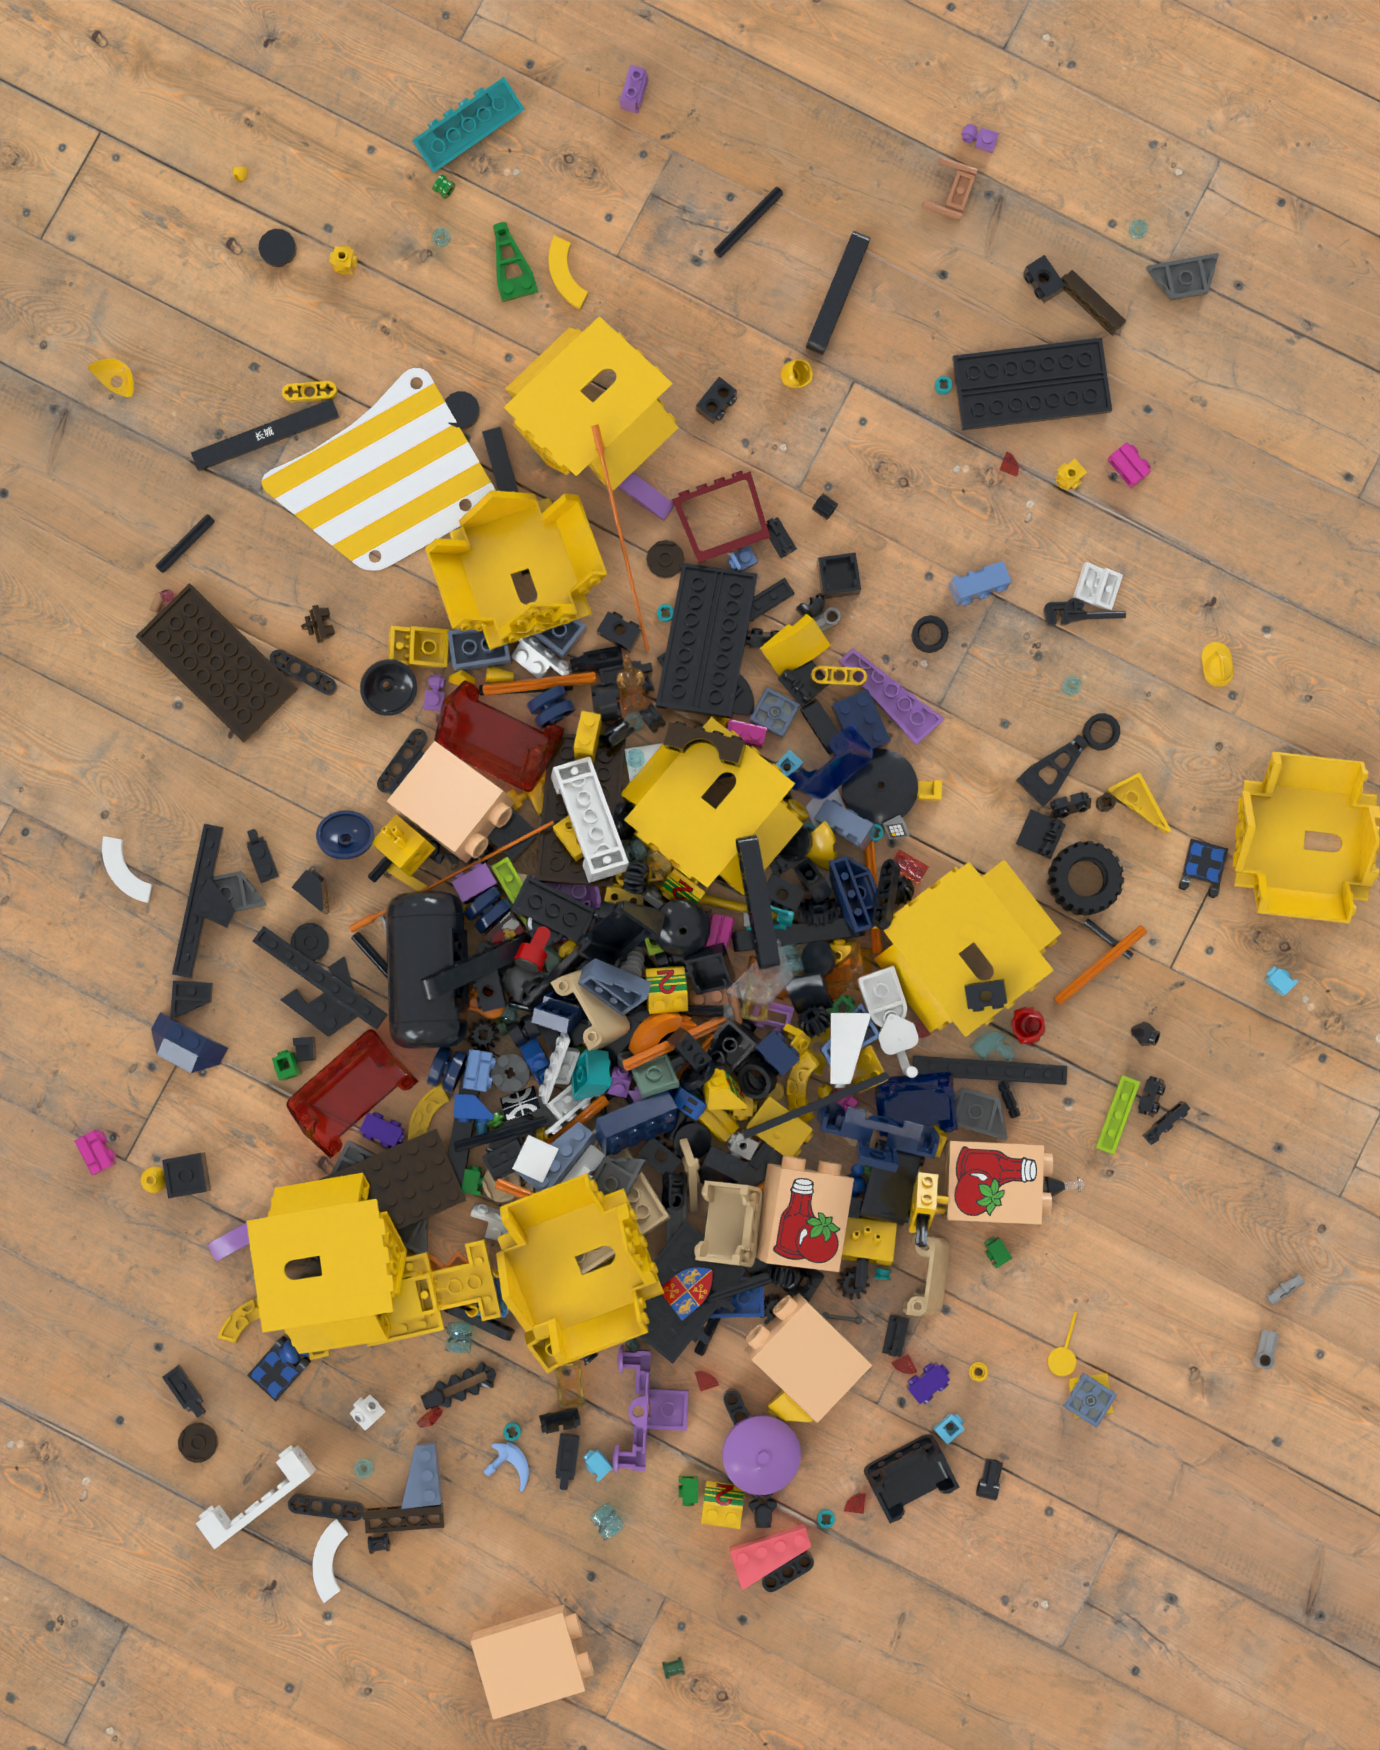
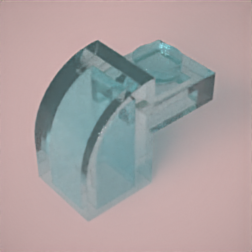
(991, 1041)

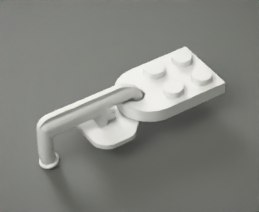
(884, 995)

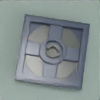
(774, 712)
(1089, 1400)

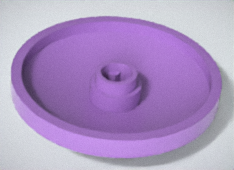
(761, 1454)

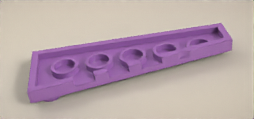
(901, 706)

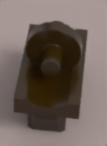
(317, 615)

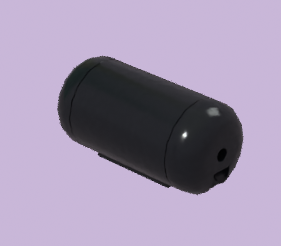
(422, 938)

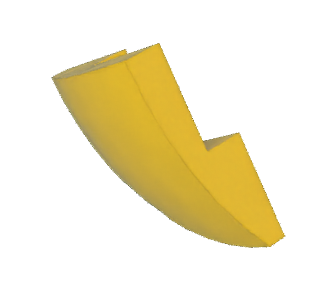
(822, 846)

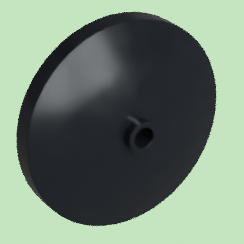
(877, 804)

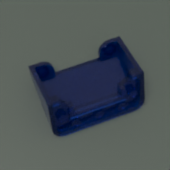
(851, 755)
(921, 1100)

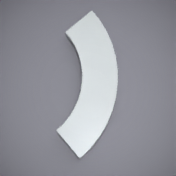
(120, 874)
(323, 1560)

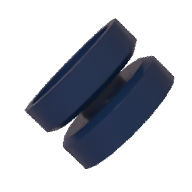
(551, 706)
(485, 907)
(446, 1068)

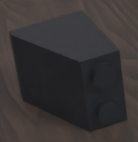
(720, 1167)

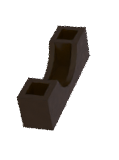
(681, 737)

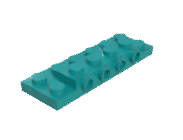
(467, 124)

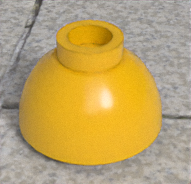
(798, 808)
(153, 1179)

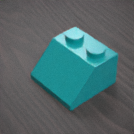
(591, 1074)

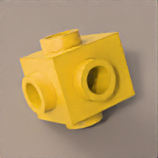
(345, 265)
(1070, 475)
(841, 948)
(743, 1114)

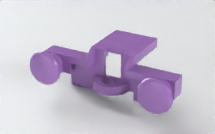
(667, 1409)

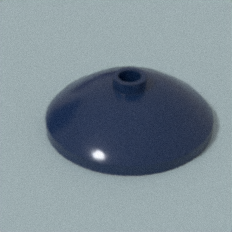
(341, 828)

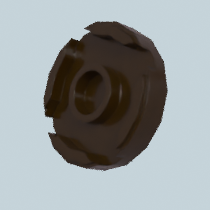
(665, 559)
(198, 1442)

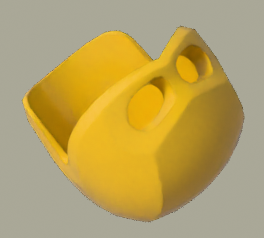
(796, 374)

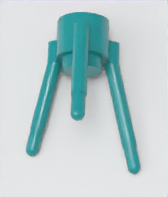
(784, 917)

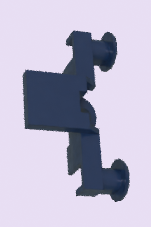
(910, 1138)

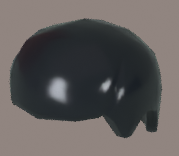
(814, 608)

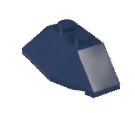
(854, 892)
(185, 1045)

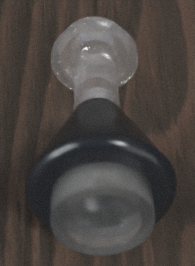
(1056, 1186)

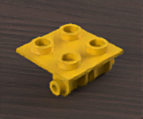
(867, 1067)

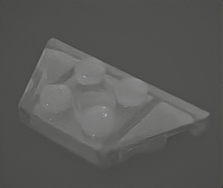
(765, 984)

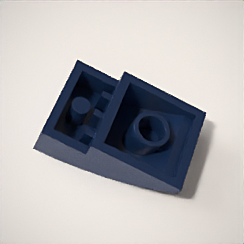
(558, 1012)

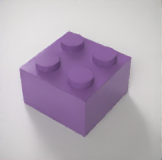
(474, 883)

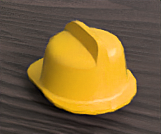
(1217, 664)

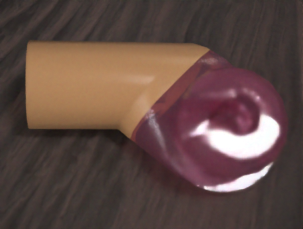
(161, 598)

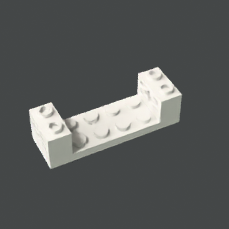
(590, 819)
(217, 1525)

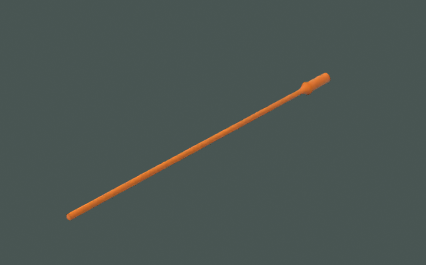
(600, 449)
(371, 918)

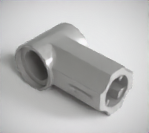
(822, 621)
(1267, 1347)

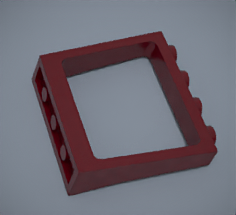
(732, 545)

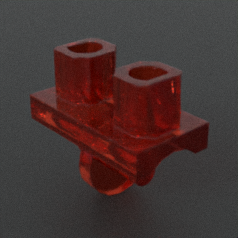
(910, 866)

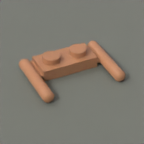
(959, 191)
(717, 998)

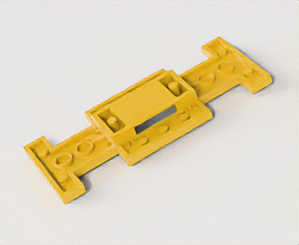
(428, 1292)

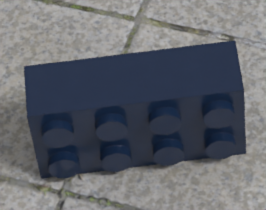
(777, 1053)
(636, 1123)

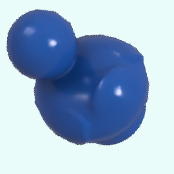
(859, 1183)
(289, 1353)

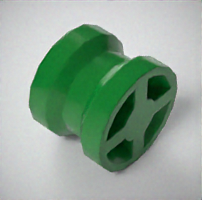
(443, 186)

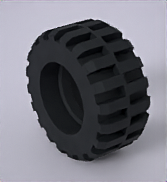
(1106, 863)

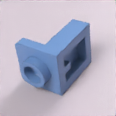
(742, 559)

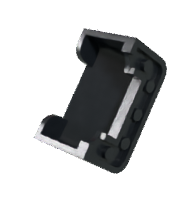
(620, 932)
(889, 1192)
(909, 1475)

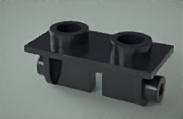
(780, 538)
(758, 637)
(1079, 803)
(1151, 1104)
(895, 1335)
(568, 1418)

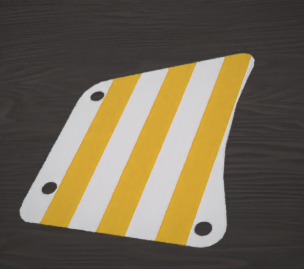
(385, 478)

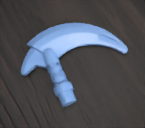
(514, 1455)

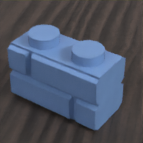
(477, 1071)

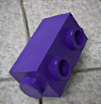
(387, 1132)
(927, 1383)

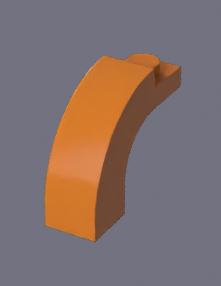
(656, 1027)

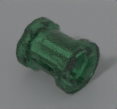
(673, 1668)

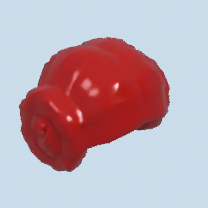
(1028, 1025)

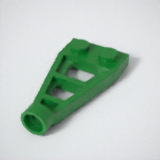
(518, 286)

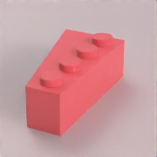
(767, 1553)

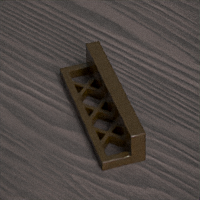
(1092, 302)
(396, 1511)

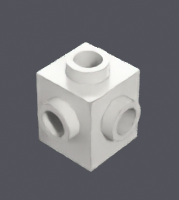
(746, 1150)
(366, 1411)

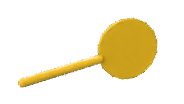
(1061, 1359)

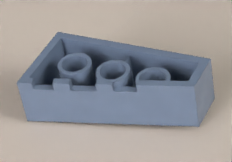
(570, 1149)

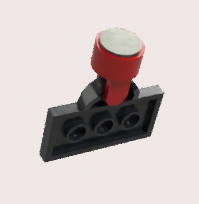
(549, 918)

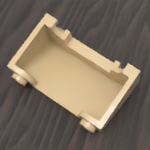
(606, 1022)
(730, 1224)
(932, 1300)

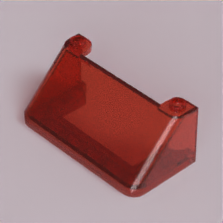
(495, 739)
(348, 1090)

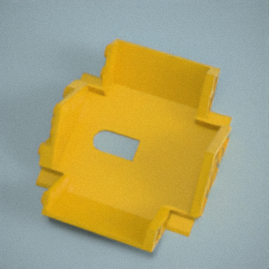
(559, 417)
(506, 537)
(691, 832)
(1270, 854)
(930, 943)
(358, 1259)
(544, 1279)

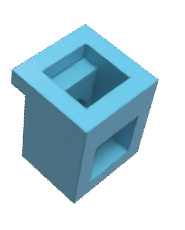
(791, 760)
(1280, 980)
(949, 1434)
(597, 1463)

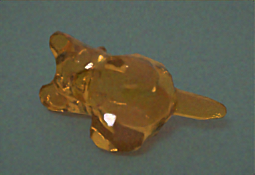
(630, 681)

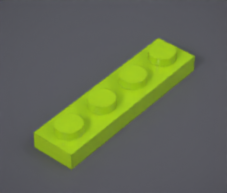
(509, 880)
(1117, 1114)

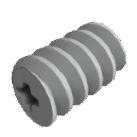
(634, 962)

